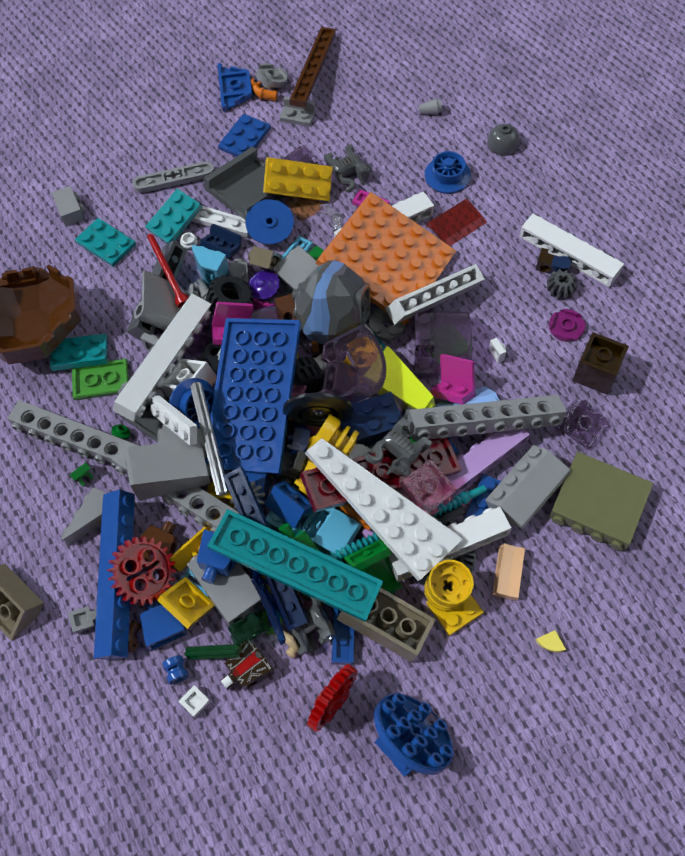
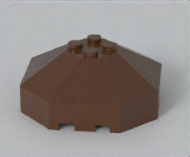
(36, 312)

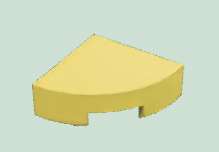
(551, 642)

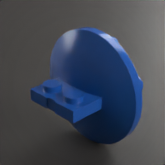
(410, 738)

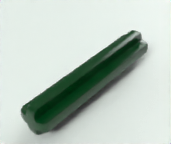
(213, 651)

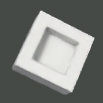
(497, 349)
(194, 701)

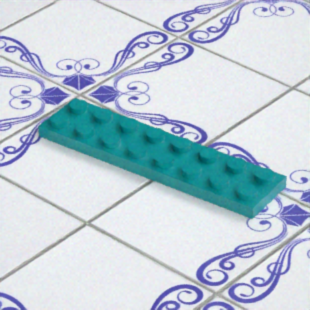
(295, 565)

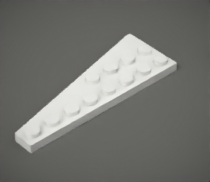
(404, 527)

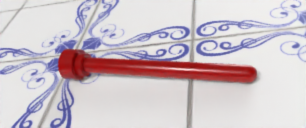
(180, 297)

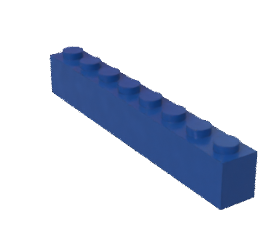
(111, 611)

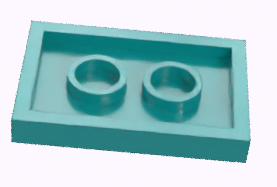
(173, 216)
(105, 242)
(80, 352)

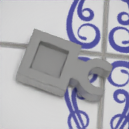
(82, 619)

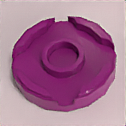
(567, 325)

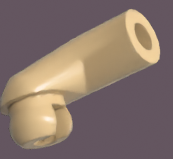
(293, 646)

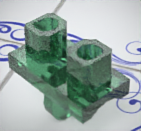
(248, 628)

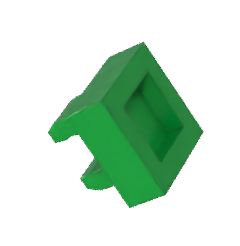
(80, 472)

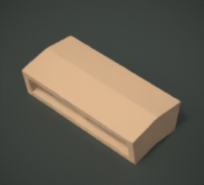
(508, 572)

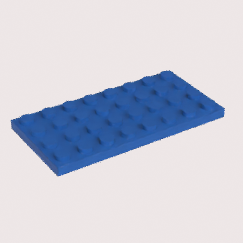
(250, 392)

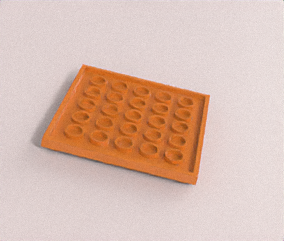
(388, 251)

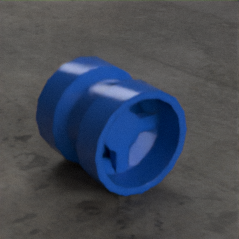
(175, 669)

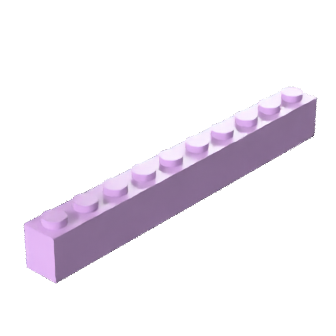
(482, 459)

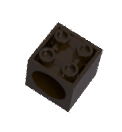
(600, 363)

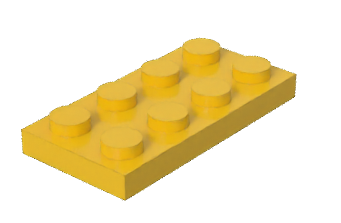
(297, 179)

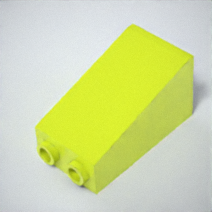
(404, 384)

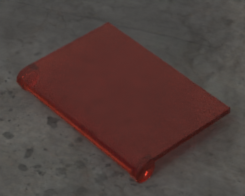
(457, 222)

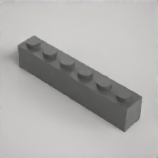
(174, 255)

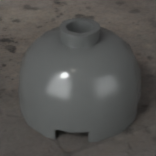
(503, 139)

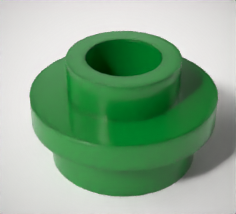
(120, 431)

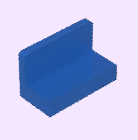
(288, 503)

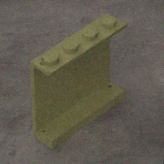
(601, 501)

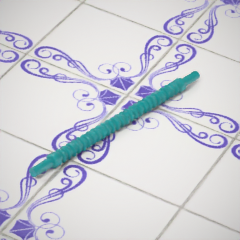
(462, 498)

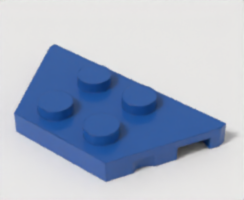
(234, 86)

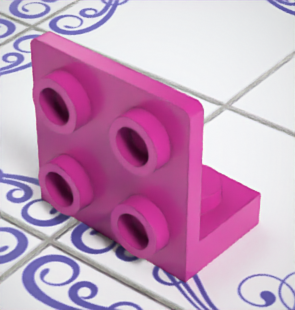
(227, 310)
(456, 380)

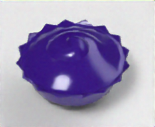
(264, 284)

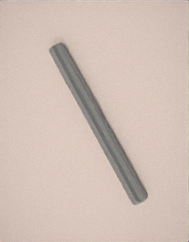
(209, 438)

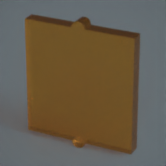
(303, 207)

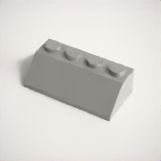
(528, 486)

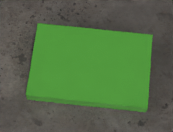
(99, 379)

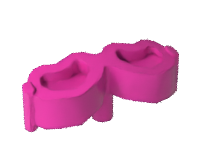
(257, 304)

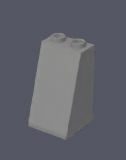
(166, 468)
(231, 595)

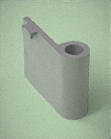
(157, 302)

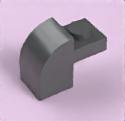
(294, 463)

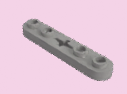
(164, 178)

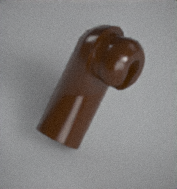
(133, 643)

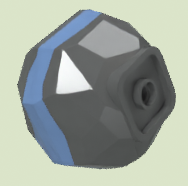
(331, 302)

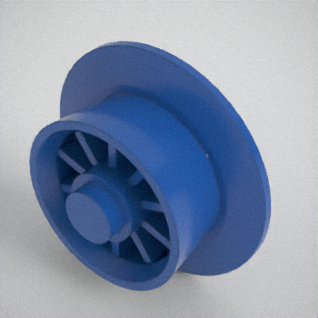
(447, 172)
(269, 222)
(183, 400)

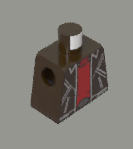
(248, 668)

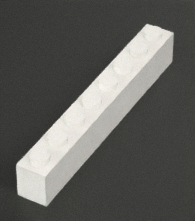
(162, 357)

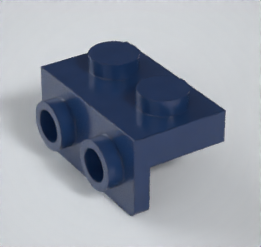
(222, 240)

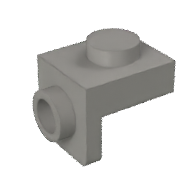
(239, 269)

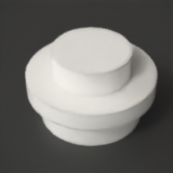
(188, 240)

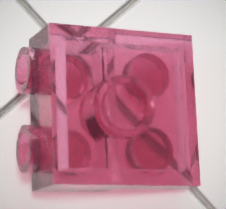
(428, 487)

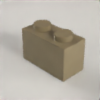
(263, 258)

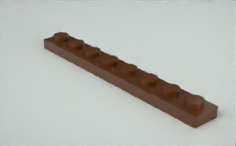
(312, 67)

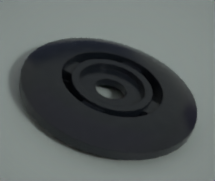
(301, 407)

